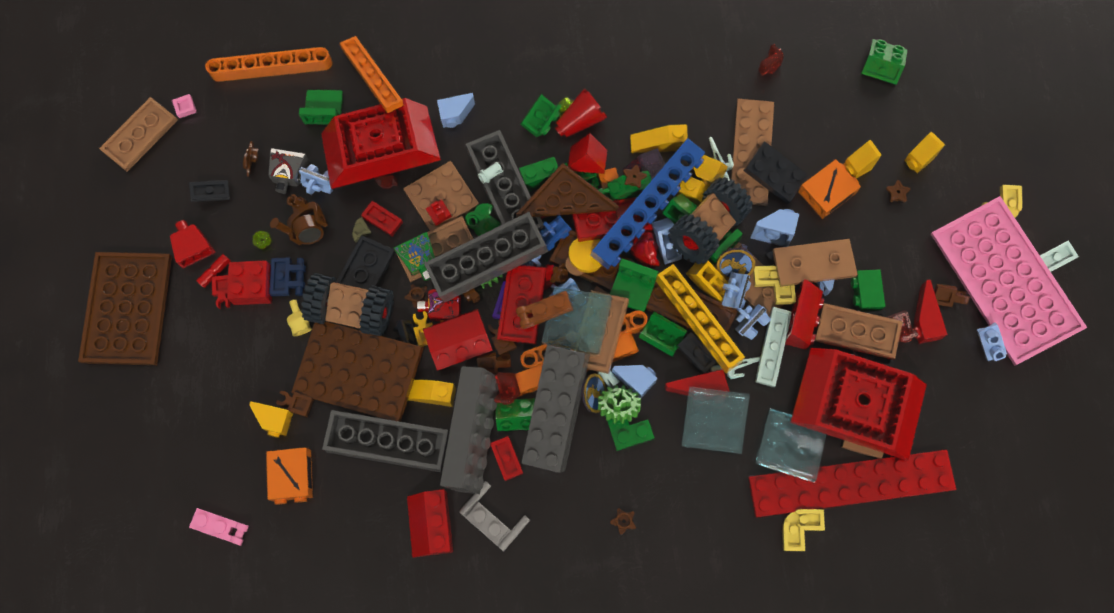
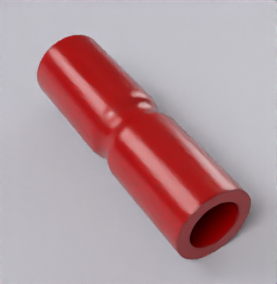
(215, 269)

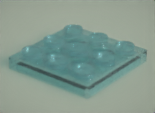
(582, 327)
(715, 420)
(790, 447)

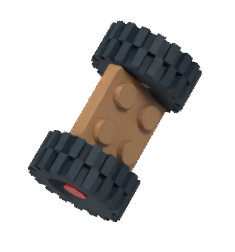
(700, 232)
(347, 305)

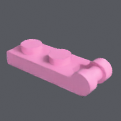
(218, 526)

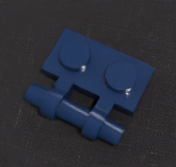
(281, 277)

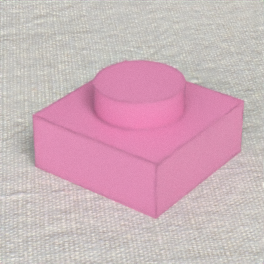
(184, 106)

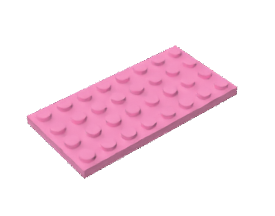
(1008, 280)

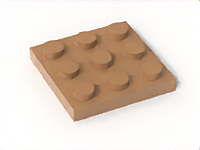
(442, 184)

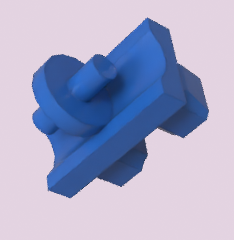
(554, 231)

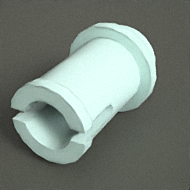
(490, 173)
(609, 379)

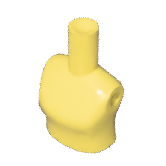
(296, 322)

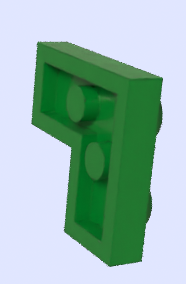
(629, 435)

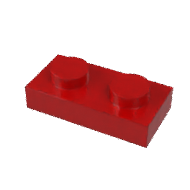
(382, 218)
(506, 458)

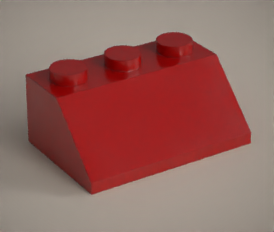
(804, 315)
(457, 339)
(429, 523)

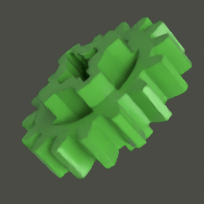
(619, 404)

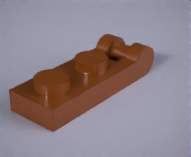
(544, 310)

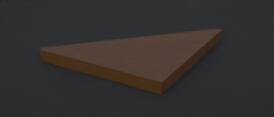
(565, 195)

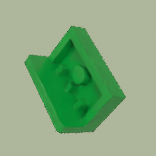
(540, 116)
(662, 333)
(514, 415)

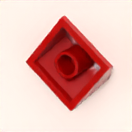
(588, 156)

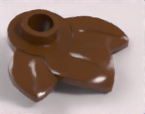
(250, 156)

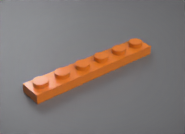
(371, 74)

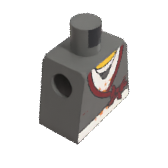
(285, 168)

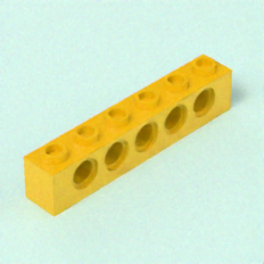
(699, 318)

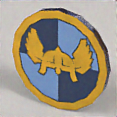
(737, 261)
(591, 390)

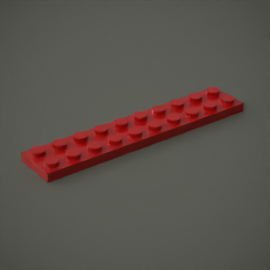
(853, 483)

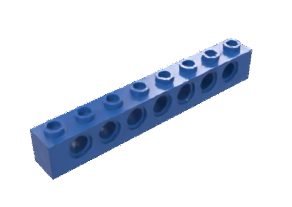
(689, 152)

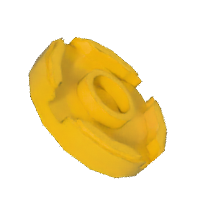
(580, 256)

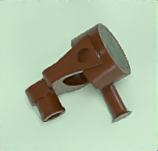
(301, 226)

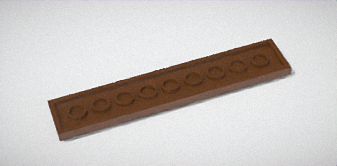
(658, 300)

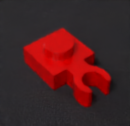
(219, 290)

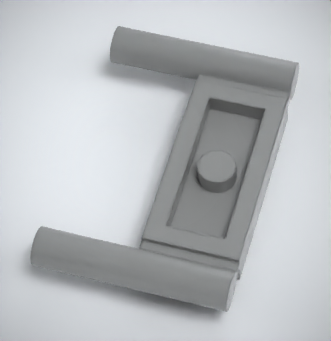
(488, 523)

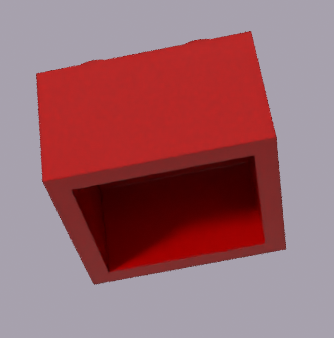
(249, 282)

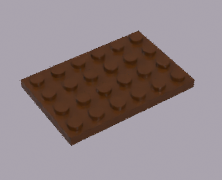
(125, 308)
(358, 370)

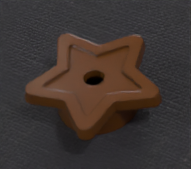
(634, 181)
(894, 196)
(559, 275)
(413, 292)
(623, 526)

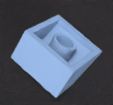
(776, 228)

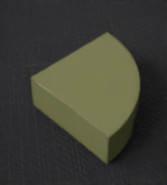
(360, 229)

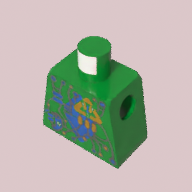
(415, 254)

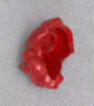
(645, 250)

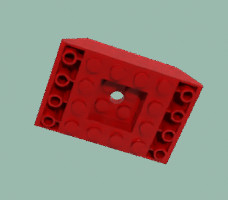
(402, 143)
(831, 402)

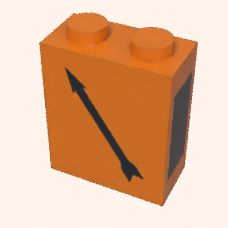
(829, 188)
(289, 475)

